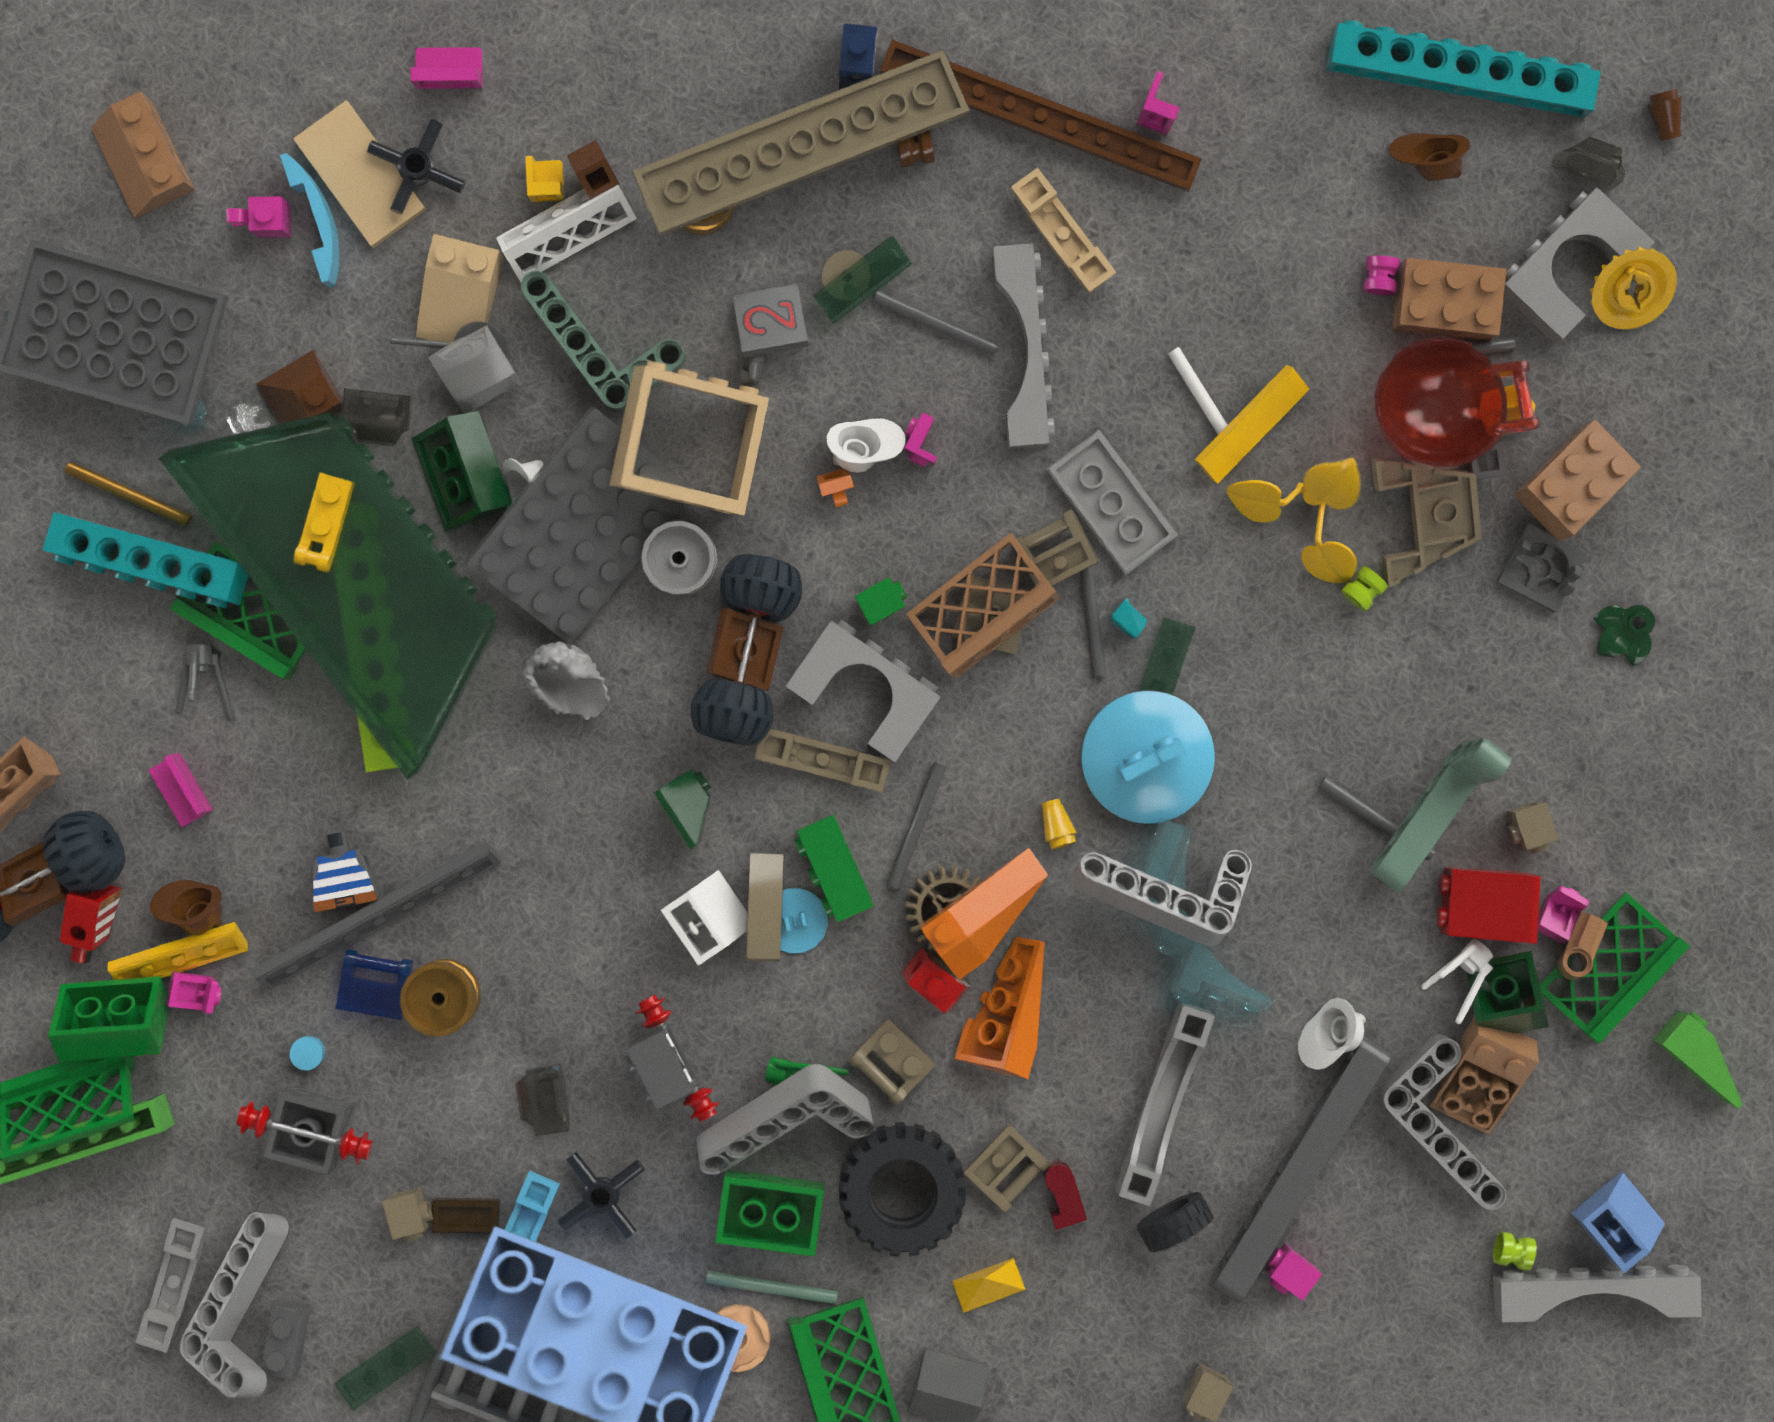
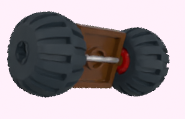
(746, 649)
(76, 855)

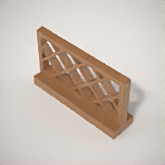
(1001, 627)

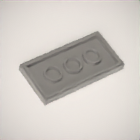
(1111, 502)

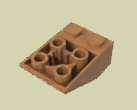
(1487, 1076)

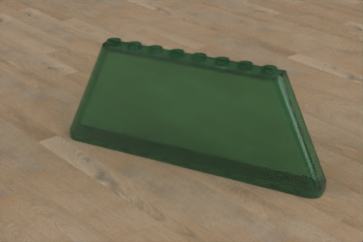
(391, 611)

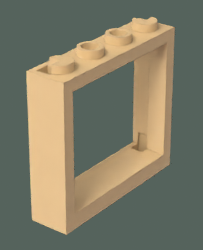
(632, 428)

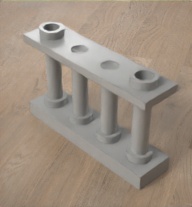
(451, 1398)

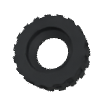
(1175, 1222)

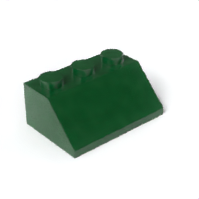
(461, 470)

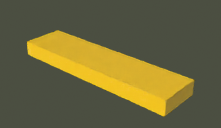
(1252, 424)
(181, 954)

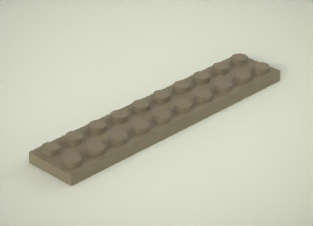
(800, 142)

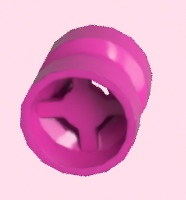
(1381, 275)

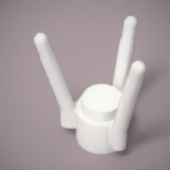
(1471, 959)

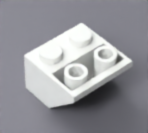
(707, 917)

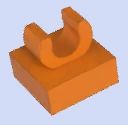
(835, 483)

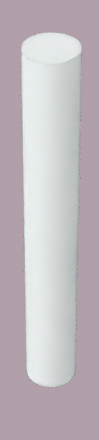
(1197, 390)

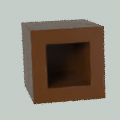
(593, 169)

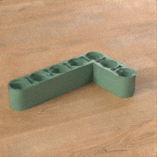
(591, 351)
(1467, 766)

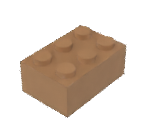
(1449, 299)
(1577, 480)

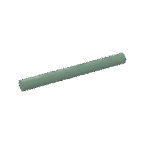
(772, 1287)

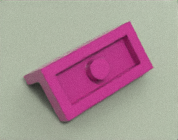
(448, 68)
(1156, 113)
(180, 789)

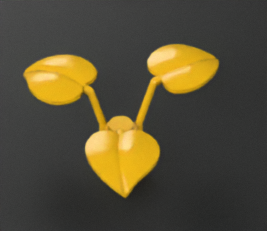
(1325, 483)

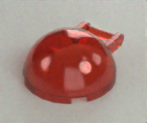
(1448, 403)

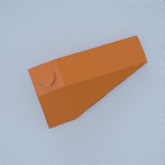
(979, 919)
(1007, 1025)

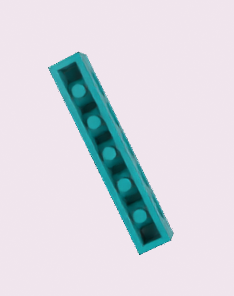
(68, 533)

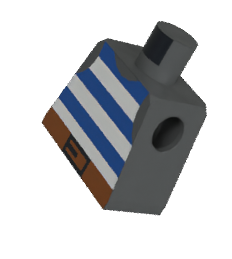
(343, 876)

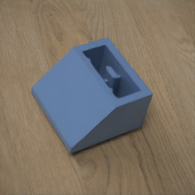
(1620, 1222)

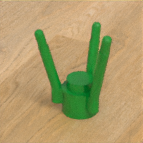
(781, 1069)

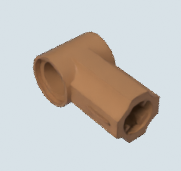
(1583, 944)

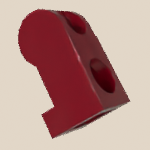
(1063, 1185)

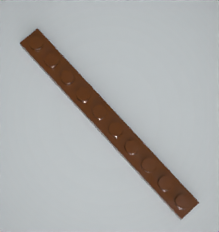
(1062, 123)

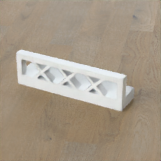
(556, 222)

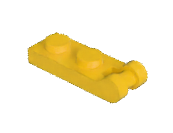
(324, 521)

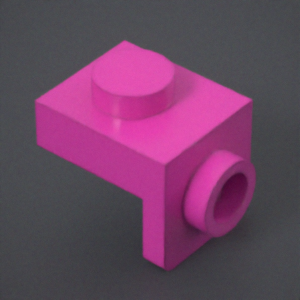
(917, 432)
(1560, 913)
(193, 992)

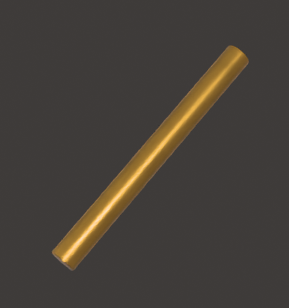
(128, 494)

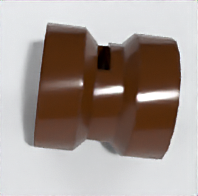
(916, 149)

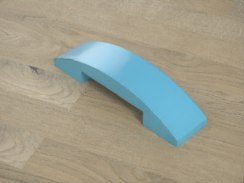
(326, 257)
(532, 1206)

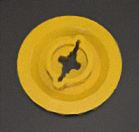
(1652, 295)

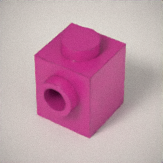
(1292, 1272)

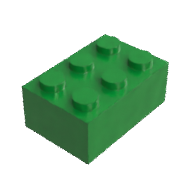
(109, 1019)
(770, 1212)

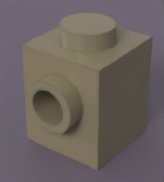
(1531, 827)
(407, 1214)
(1207, 1394)

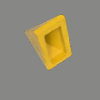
(988, 1285)

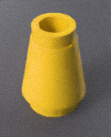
(1057, 825)

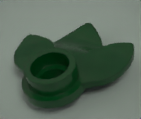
(1620, 634)

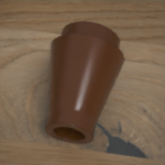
(1666, 113)

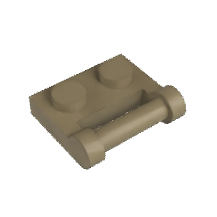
(1064, 559)
(900, 1054)
(999, 1160)

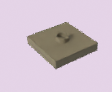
(1000, 603)

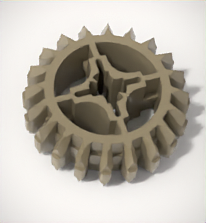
(928, 889)

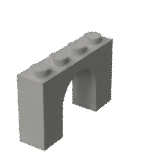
(1532, 285)
(910, 698)

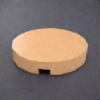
(756, 1336)

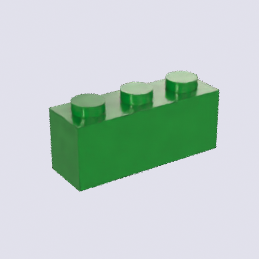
(833, 868)

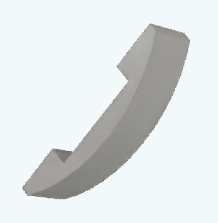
(173, 1285)

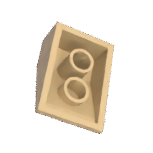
(457, 287)

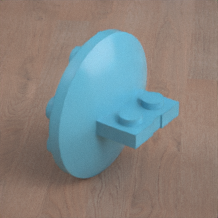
(1147, 756)

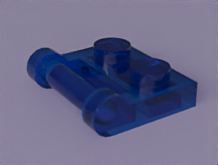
(371, 995)

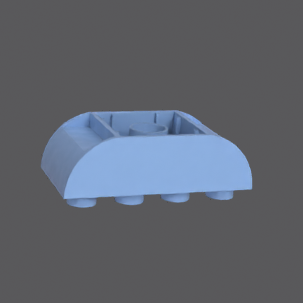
(590, 1337)

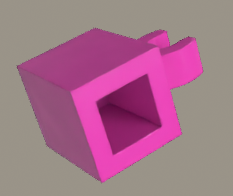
(265, 217)

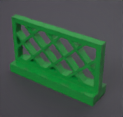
(237, 637)
(1635, 986)
(62, 1081)
(813, 1373)

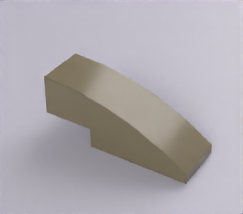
(765, 907)

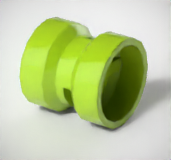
(1364, 588)
(1515, 1251)

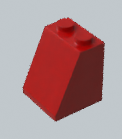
(1489, 904)

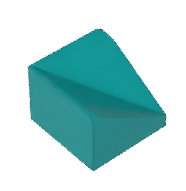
(1128, 619)

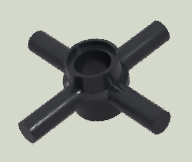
(413, 154)
(591, 1204)

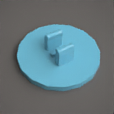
(802, 920)

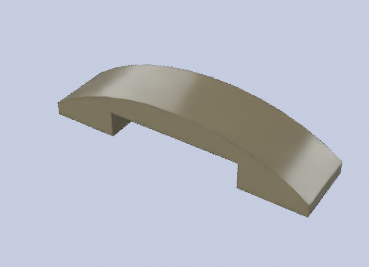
(823, 759)

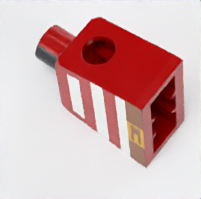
(88, 921)
(934, 980)

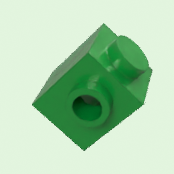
(881, 600)

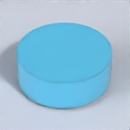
(307, 1053)

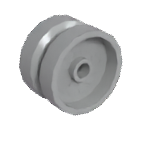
(661, 549)

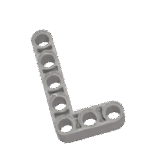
(1169, 897)
(780, 1110)
(1433, 1128)
(209, 1334)

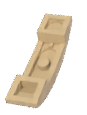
(1062, 231)

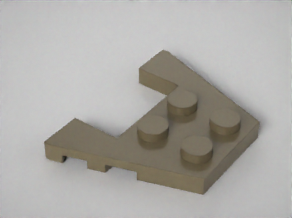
(1442, 514)

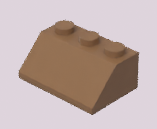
(141, 154)
(23, 776)

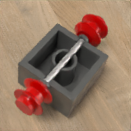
(664, 1065)
(306, 1130)

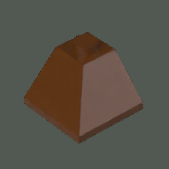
(301, 390)

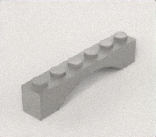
(1016, 279)
(1158, 1114)
(1529, 1296)

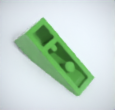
(1698, 1052)

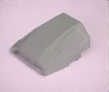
(474, 369)

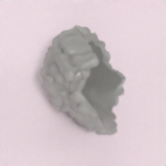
(566, 680)

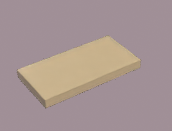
(356, 178)

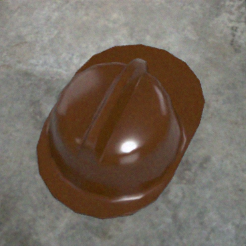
(1432, 154)
(188, 905)

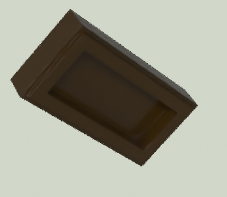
(465, 1215)

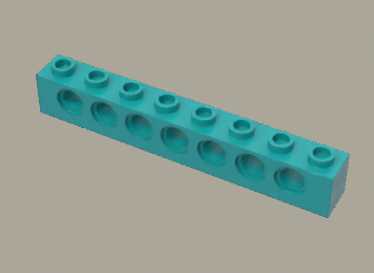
(1579, 77)

